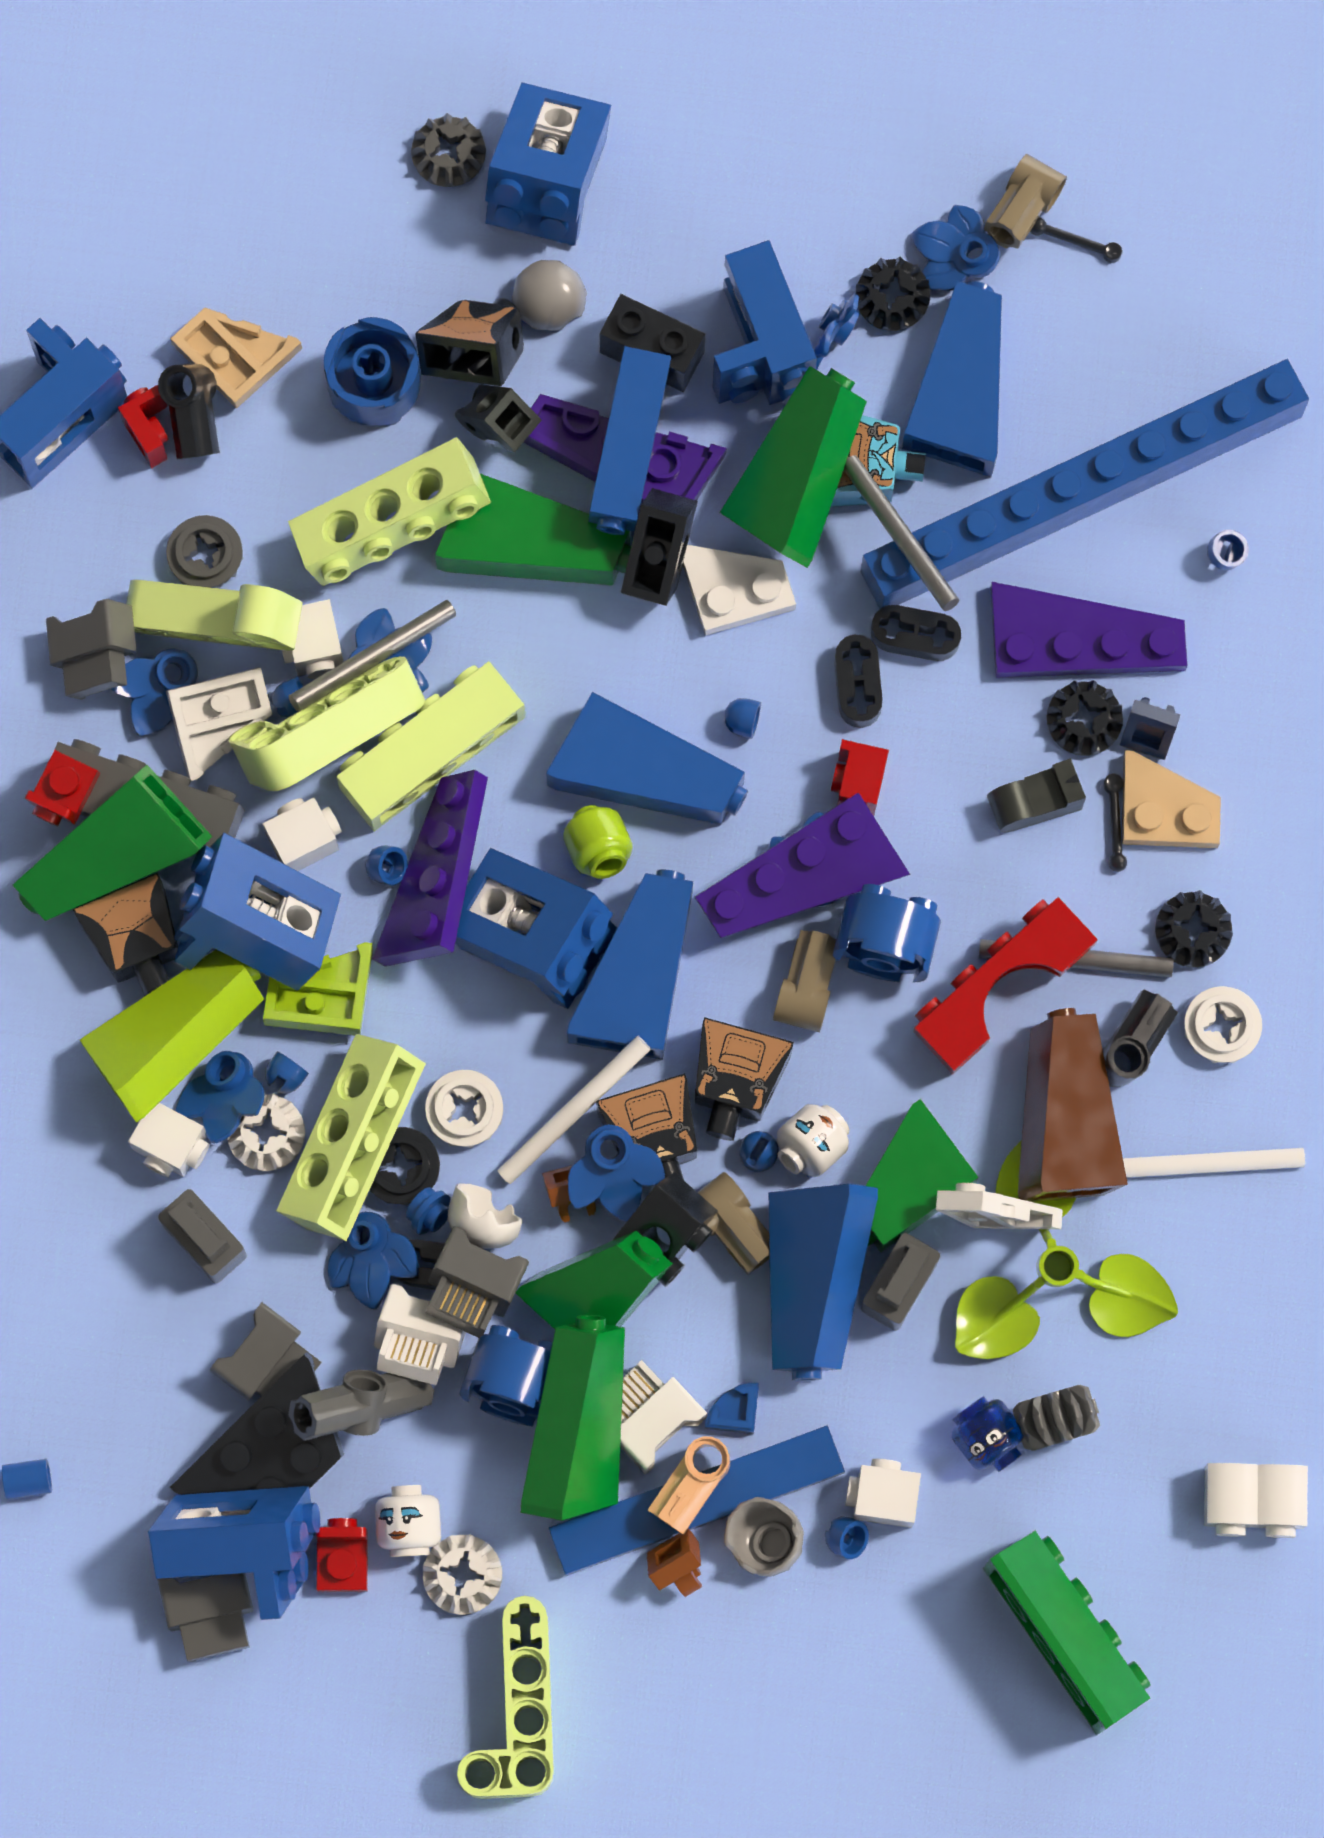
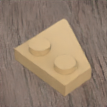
(235, 352)
(1166, 807)

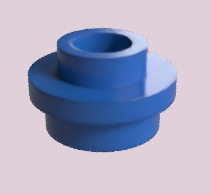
(428, 1211)

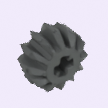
(1057, 1417)

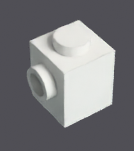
(317, 641)
(302, 833)
(169, 1141)
(884, 1493)

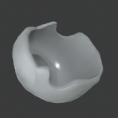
(549, 295)
(764, 1536)

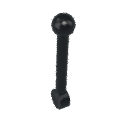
(1111, 252)
(1113, 784)

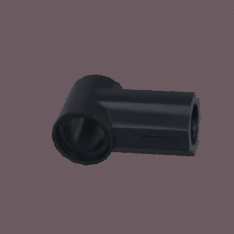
(193, 414)
(1138, 1036)

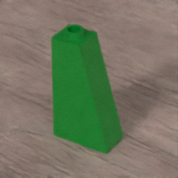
(799, 466)
(531, 540)
(119, 843)
(578, 1423)

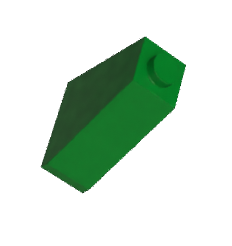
(910, 1174)
(598, 1282)

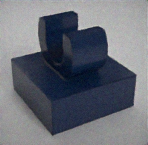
(1150, 729)

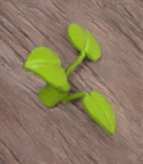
(998, 1322)

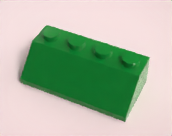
(1066, 1631)

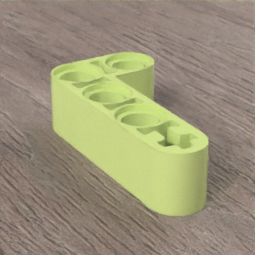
(244, 617)
(328, 728)
(517, 1698)

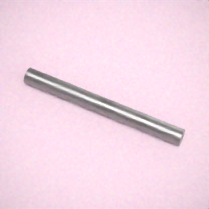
(900, 533)
(372, 655)
(1111, 962)

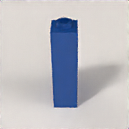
(959, 393)
(629, 440)
(641, 765)
(639, 970)
(815, 1273)

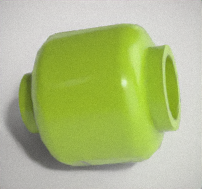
(598, 841)

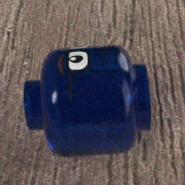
(988, 1434)

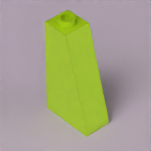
(172, 1030)

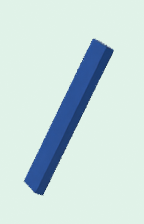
(762, 1474)

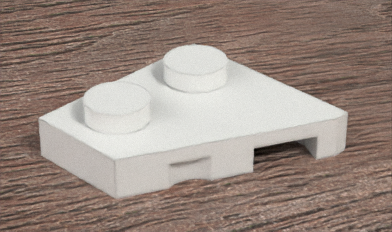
(735, 587)
(212, 711)
(992, 1210)

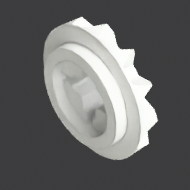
(1233, 1006)
(467, 1086)
(278, 1150)
(476, 1593)

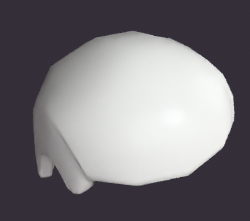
(484, 1225)

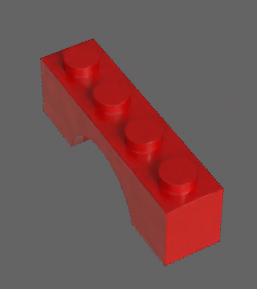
(1048, 942)

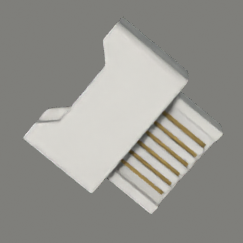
(413, 1341)
(653, 1414)

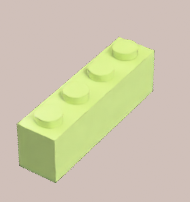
(430, 745)

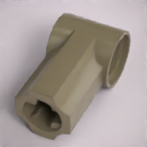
(1029, 192)
(805, 991)
(736, 1224)

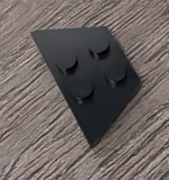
(262, 1445)

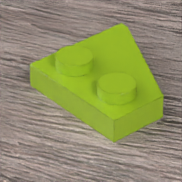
(328, 1001)

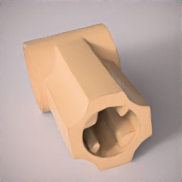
(688, 1488)

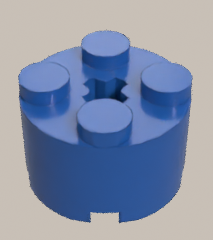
(359, 350)
(887, 934)
(507, 1375)

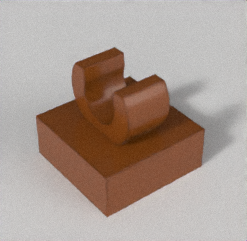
(557, 1189)
(676, 1562)

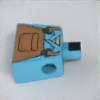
(878, 451)

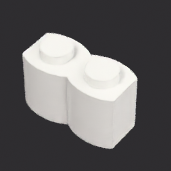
(1255, 1497)

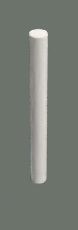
(574, 1109)
(1214, 1162)

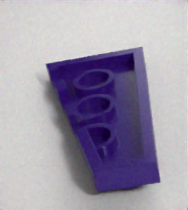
(577, 437)
(1072, 636)
(805, 870)
(434, 885)

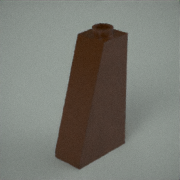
(1068, 1113)

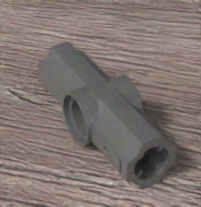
(358, 1404)

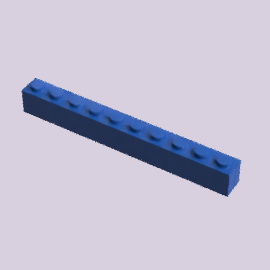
(1091, 482)

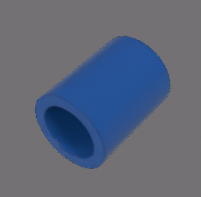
(26, 1479)

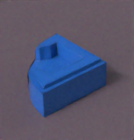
(735, 1410)

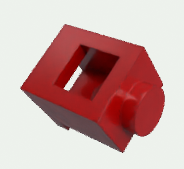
(861, 773)

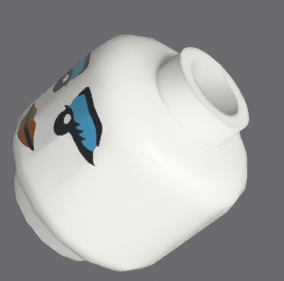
(812, 1140)
(408, 1522)

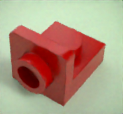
(145, 432)
(62, 789)
(342, 1556)

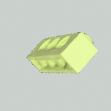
(365, 510)
(351, 1137)

